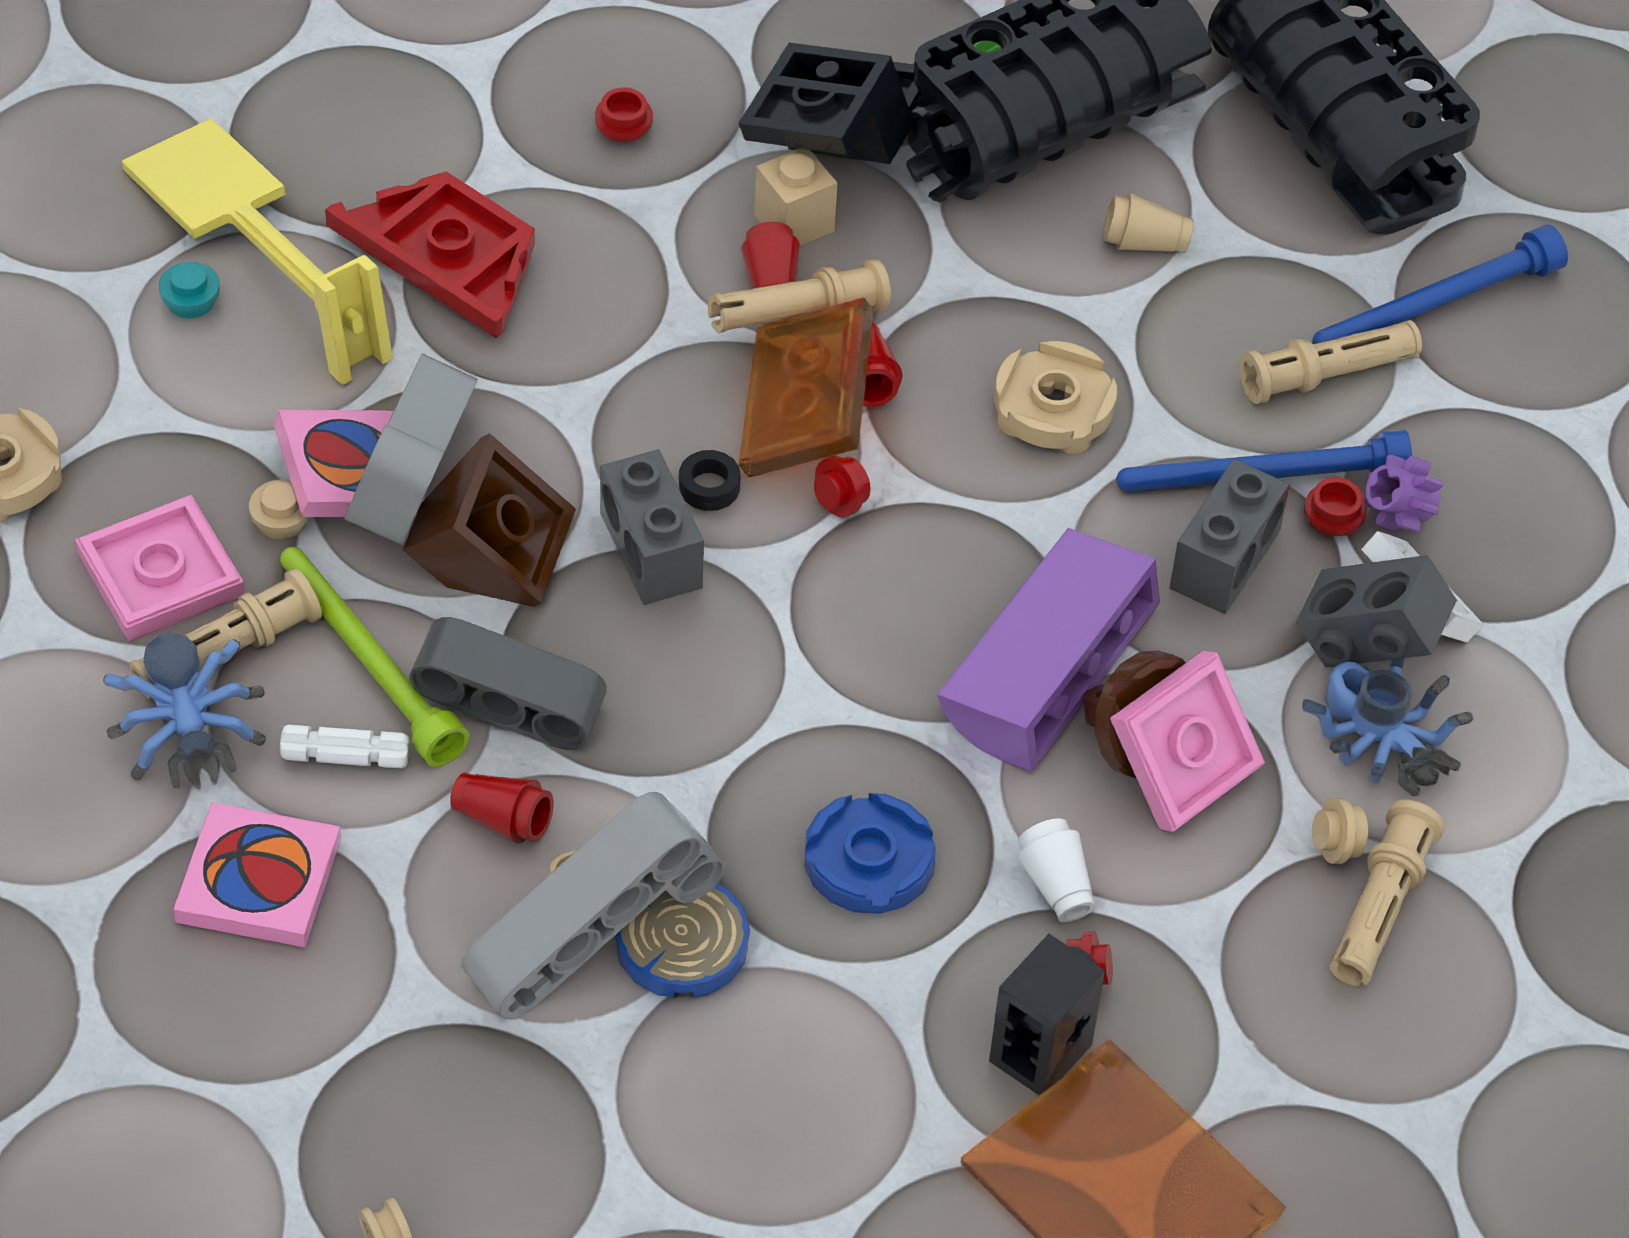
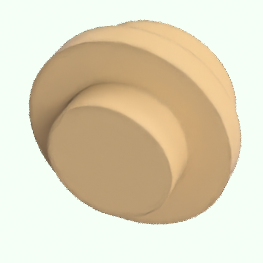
(276, 510)
(1340, 830)

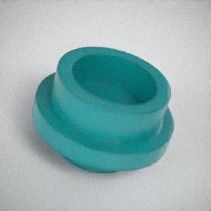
(189, 289)

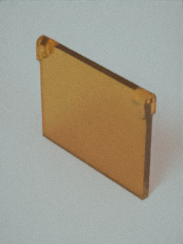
(1117, 1161)

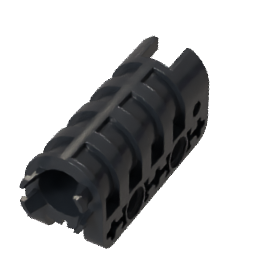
(1048, 89)
(1352, 103)

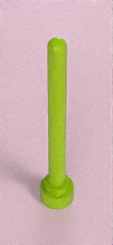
(435, 732)

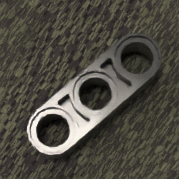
(508, 683)

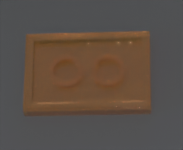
(806, 388)

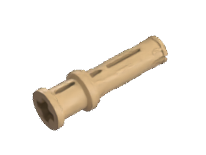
(796, 298)
(1306, 364)
(254, 619)
(1393, 869)

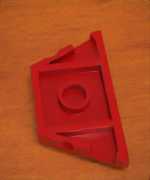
(445, 243)

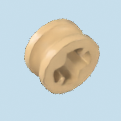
(385, 1223)

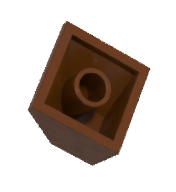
(491, 527)

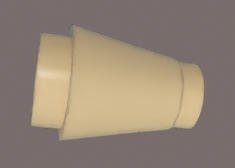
(1145, 226)

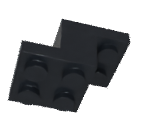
(834, 103)

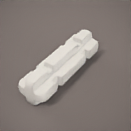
(344, 746)

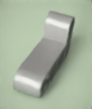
(410, 449)
(589, 901)

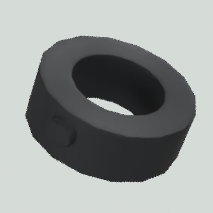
(713, 497)

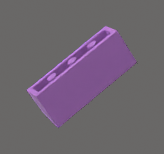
(1050, 647)

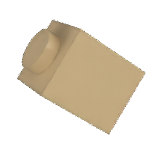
(796, 193)

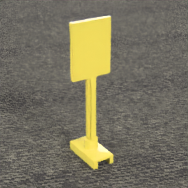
(212, 181)

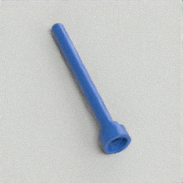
(1539, 252)
(1278, 465)

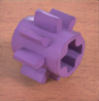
(1403, 493)

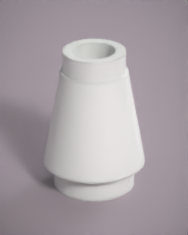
(1058, 868)

